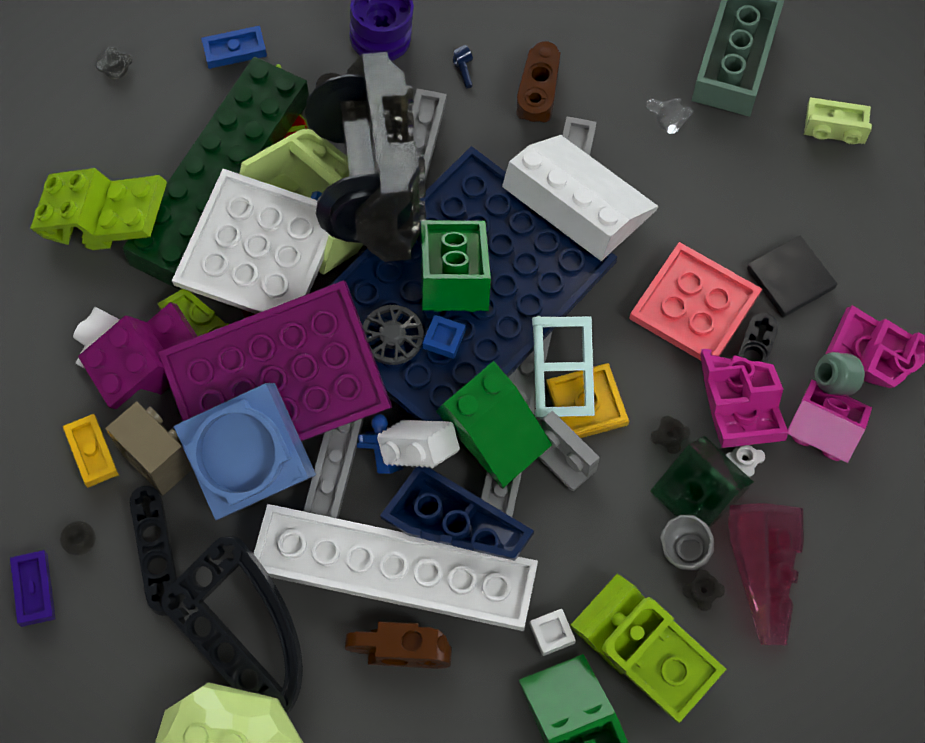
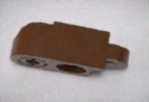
(540, 65)
(402, 646)

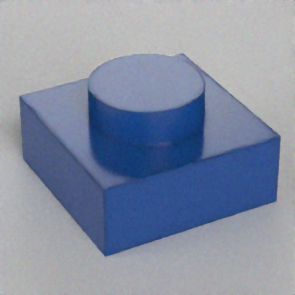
(444, 336)

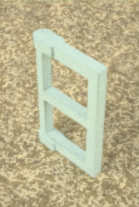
(585, 366)

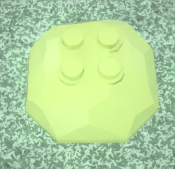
(226, 716)

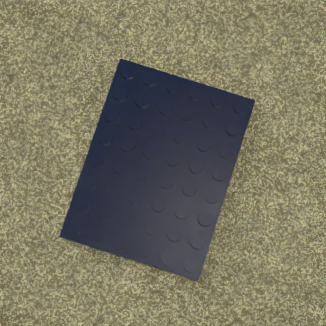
(531, 272)

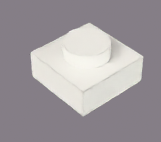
(552, 632)

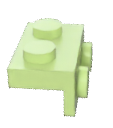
(837, 121)

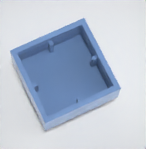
(244, 450)

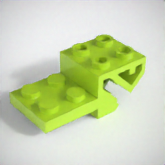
(97, 207)
(648, 647)

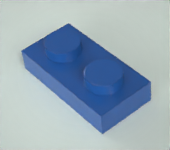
(234, 47)

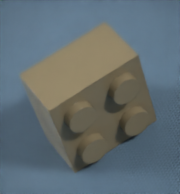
(150, 447)

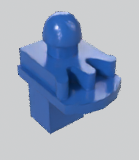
(370, 441)

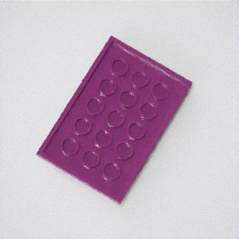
(304, 346)

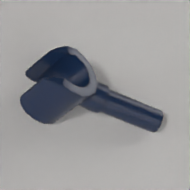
(462, 56)

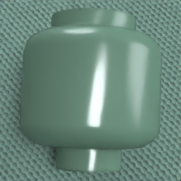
(839, 374)

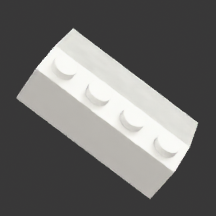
(577, 194)

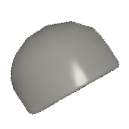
(687, 542)

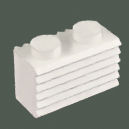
(418, 443)

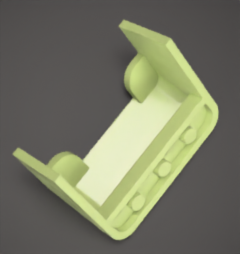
(303, 166)

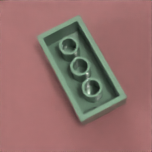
(737, 54)

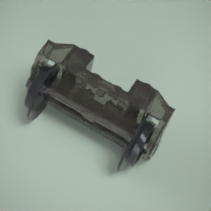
(384, 188)

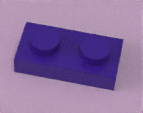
(32, 588)

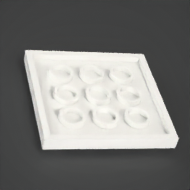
(253, 245)

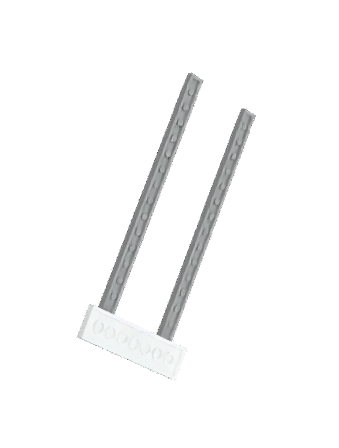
(385, 563)

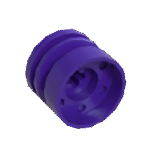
(381, 26)

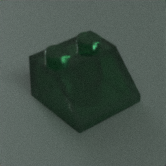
(701, 483)

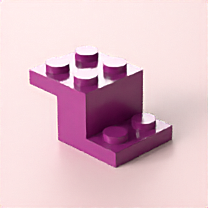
(129, 357)

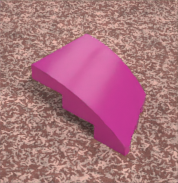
(883, 347)
(743, 400)

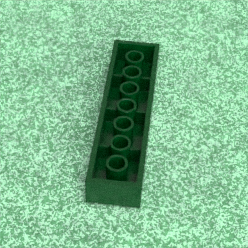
(247, 122)

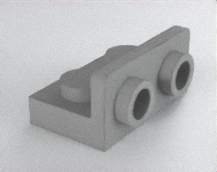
(569, 455)

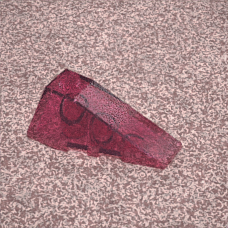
(765, 550)

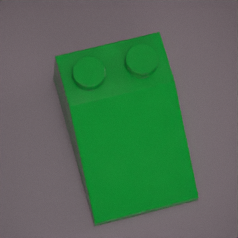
(454, 266)
(496, 424)

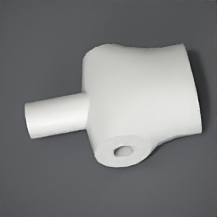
(93, 328)

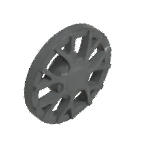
(393, 334)

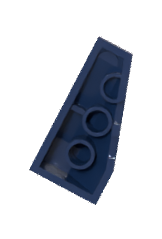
(447, 514)

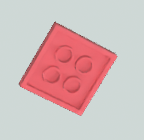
(695, 303)

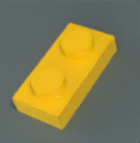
(90, 450)

